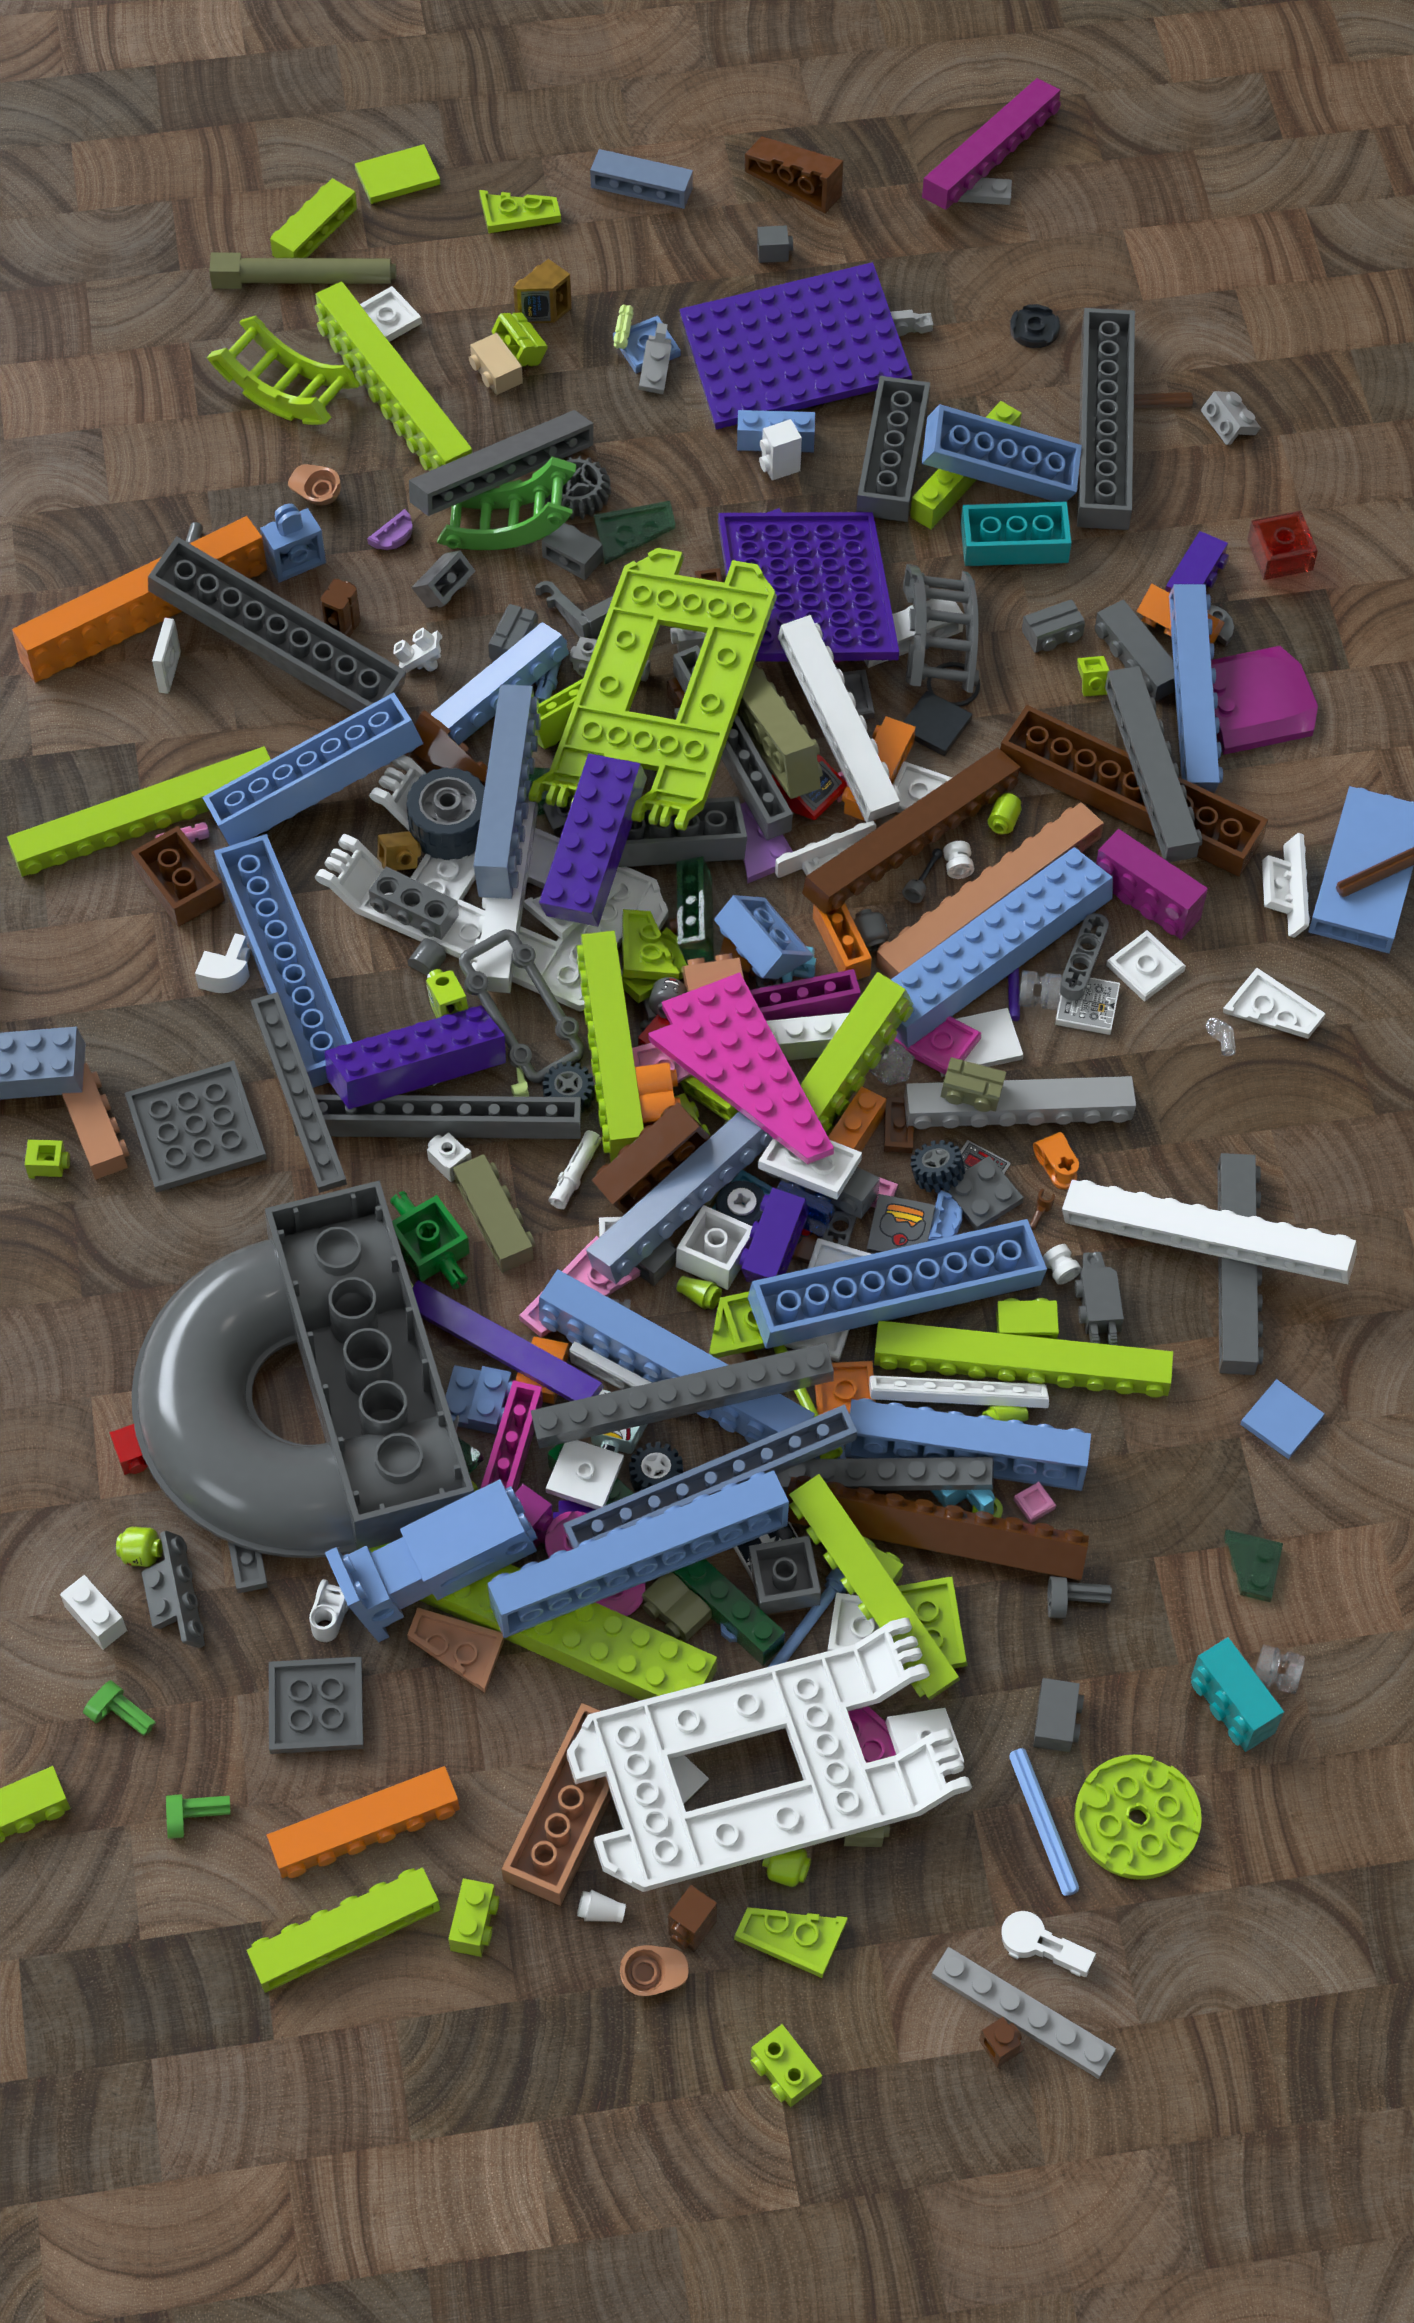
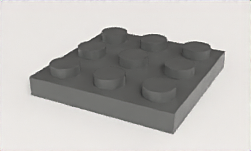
(315, 1705)

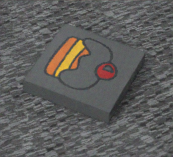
(899, 1223)

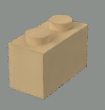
(496, 364)

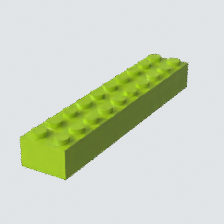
(388, 379)
(595, 1644)

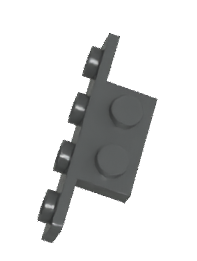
(172, 1593)

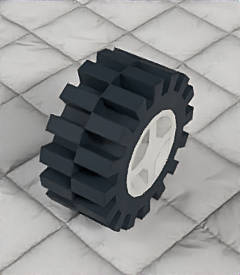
(651, 1461)

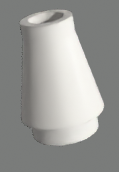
(598, 1907)

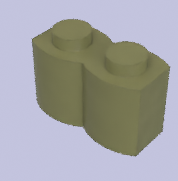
(676, 1606)

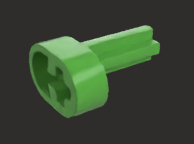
(111, 1698)
(180, 1808)

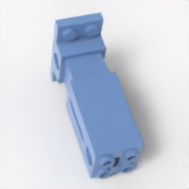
(435, 1556)

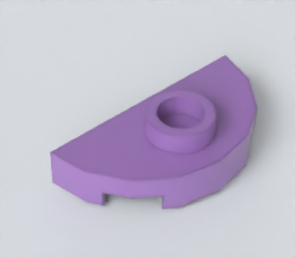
(393, 533)

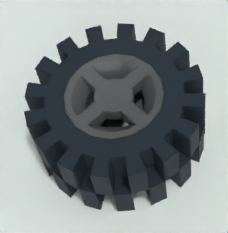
(569, 1079)
(937, 1166)

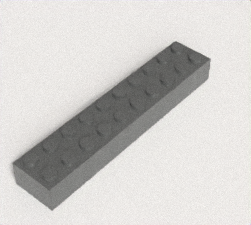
(1106, 419)
(273, 628)

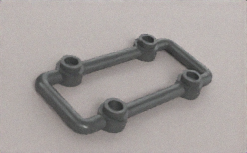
(522, 957)

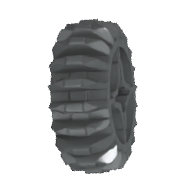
(580, 493)

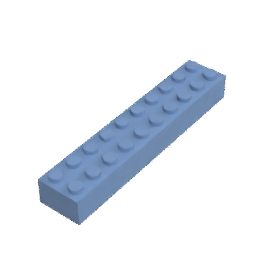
(1001, 941)
(283, 949)
(896, 1283)
(653, 1353)
(638, 1553)

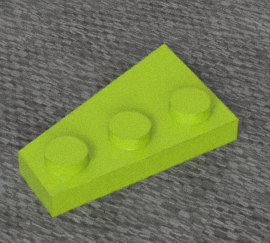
(511, 213)

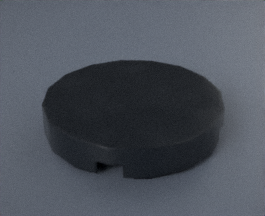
(1034, 326)

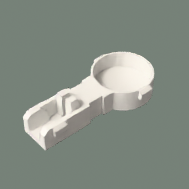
(1021, 1936)

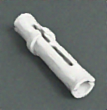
(570, 1178)

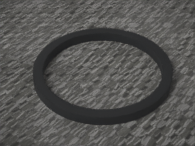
(960, 665)

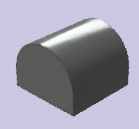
(427, 956)

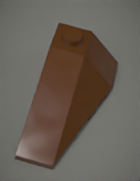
(441, 750)

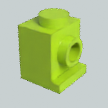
(46, 1158)

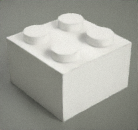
(713, 1247)

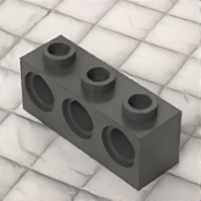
(408, 892)

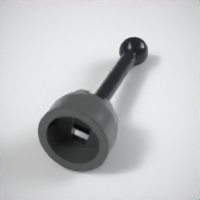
(915, 889)

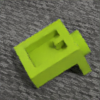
(1093, 674)

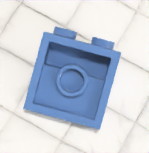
(478, 1397)

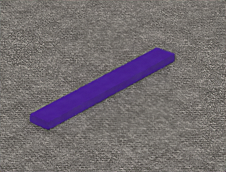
(504, 1345)

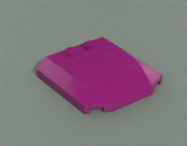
(1262, 700)

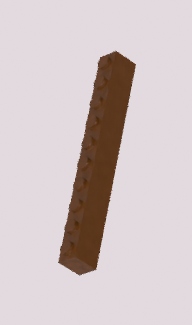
(911, 831)
(958, 1531)

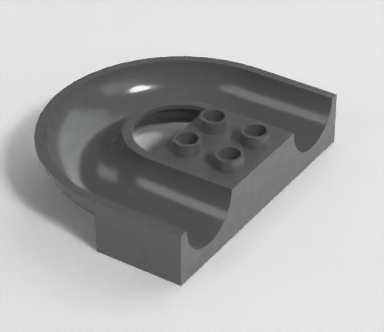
(345, 1297)

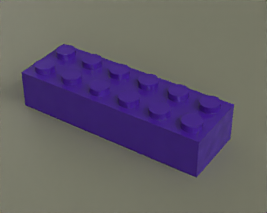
(592, 840)
(415, 1057)

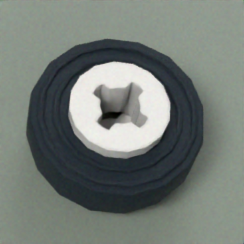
(731, 1198)

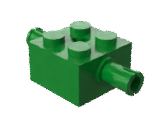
(430, 1239)

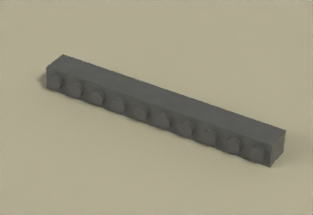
(455, 1114)
(682, 1395)

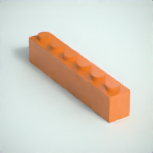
(363, 1822)

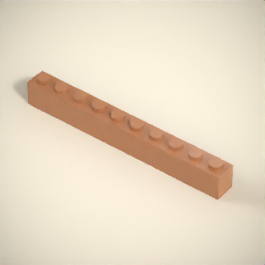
(1075, 828)

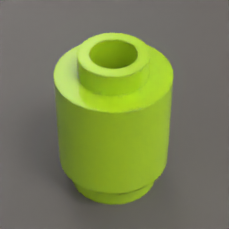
(1005, 814)

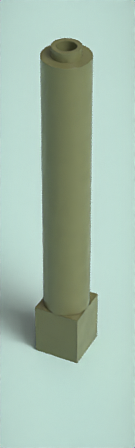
(232, 270)

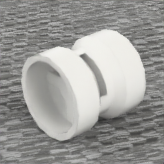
(958, 858)
(1061, 1263)

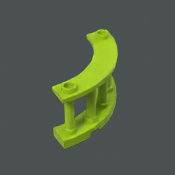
(308, 409)

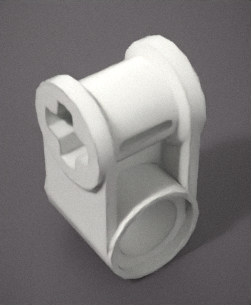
(328, 1606)

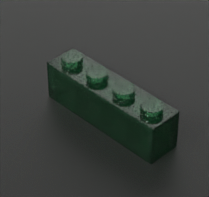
(695, 909)

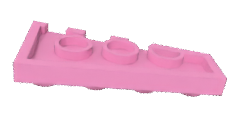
(581, 1270)

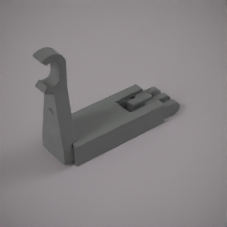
(584, 623)

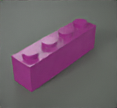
(809, 997)

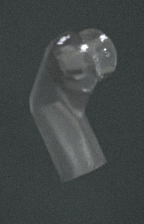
(1223, 1033)

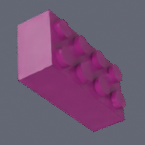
(1152, 884)

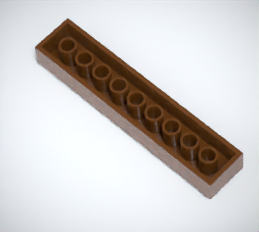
(1105, 779)

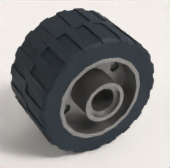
(446, 812)

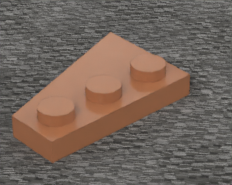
(458, 1645)

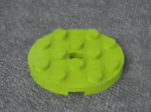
(1129, 1847)

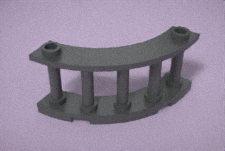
(917, 591)

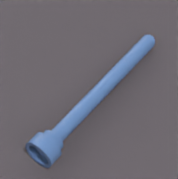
(832, 1586)

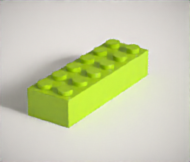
(856, 1048)

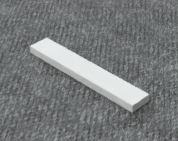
(958, 1391)

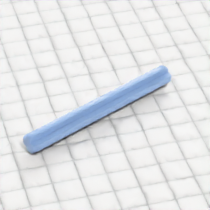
(1044, 1822)

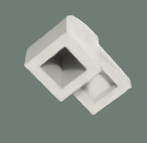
(227, 972)

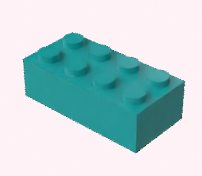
(1015, 533)

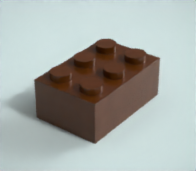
(178, 876)

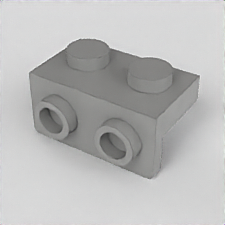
(1229, 416)

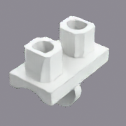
(422, 653)

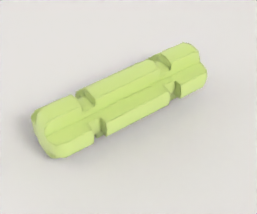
(623, 326)

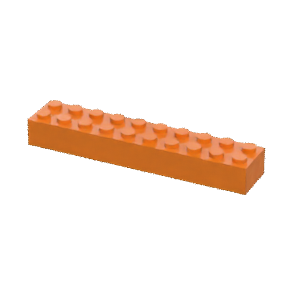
(123, 606)

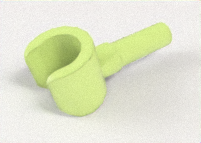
(521, 1088)

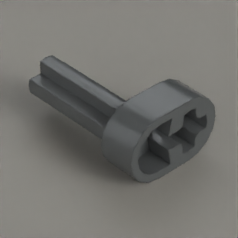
(1061, 1591)

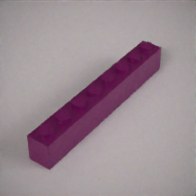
(991, 144)

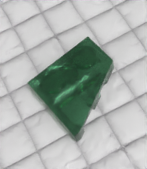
(1255, 1563)

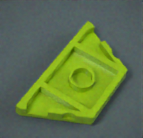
(735, 1327)

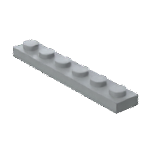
(1024, 2012)

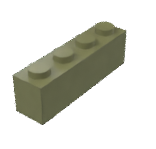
(493, 1213)

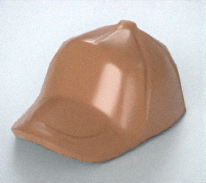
(315, 484)
(653, 1970)

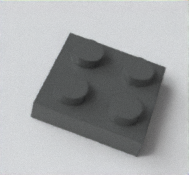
(985, 1194)

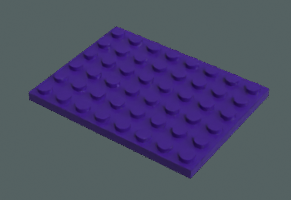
(794, 344)
(822, 569)

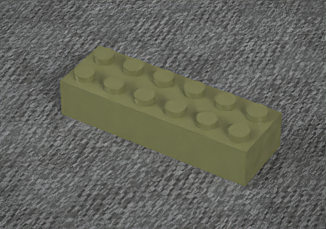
(779, 736)

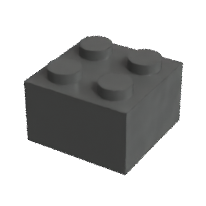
(784, 1575)

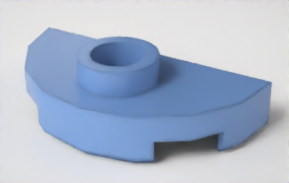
(946, 1217)

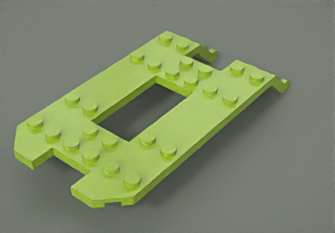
(680, 749)

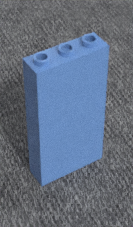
(1367, 834)

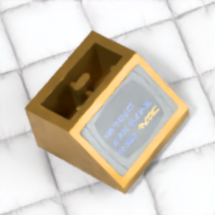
(543, 293)

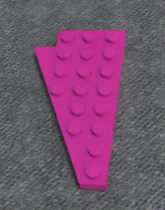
(732, 1051)

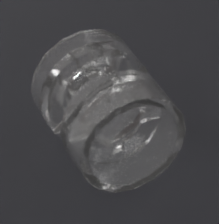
(1049, 993)
(1268, 1665)

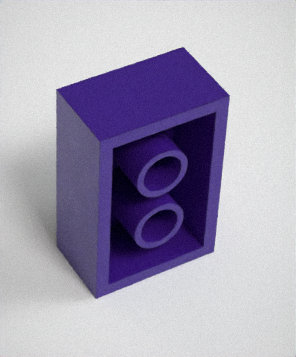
(774, 1235)

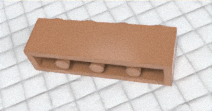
(95, 1128)

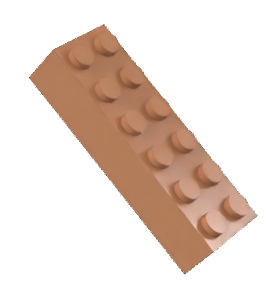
(557, 1826)

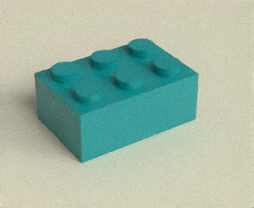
(1236, 1695)

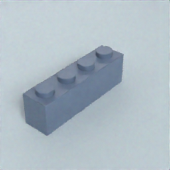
(641, 178)

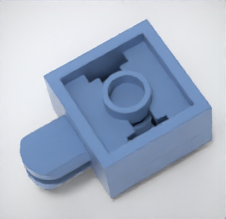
(292, 542)

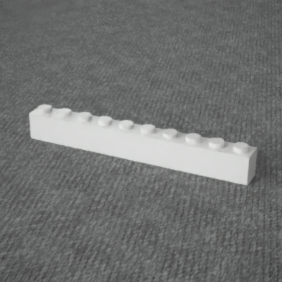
(1210, 1231)

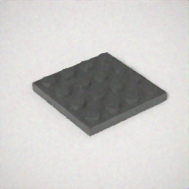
(195, 1126)

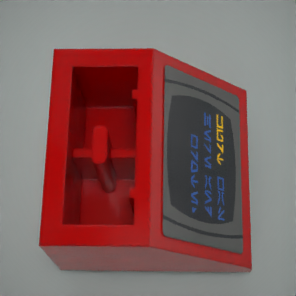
(816, 802)

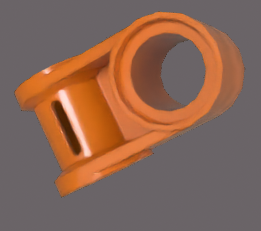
(1057, 1159)

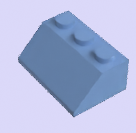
(762, 936)

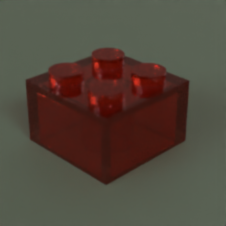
(1282, 545)

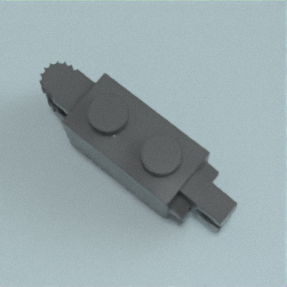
(1100, 1299)

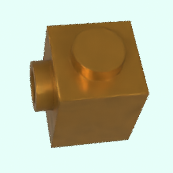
(398, 850)

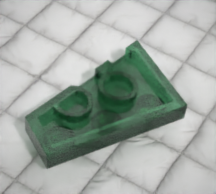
(632, 527)

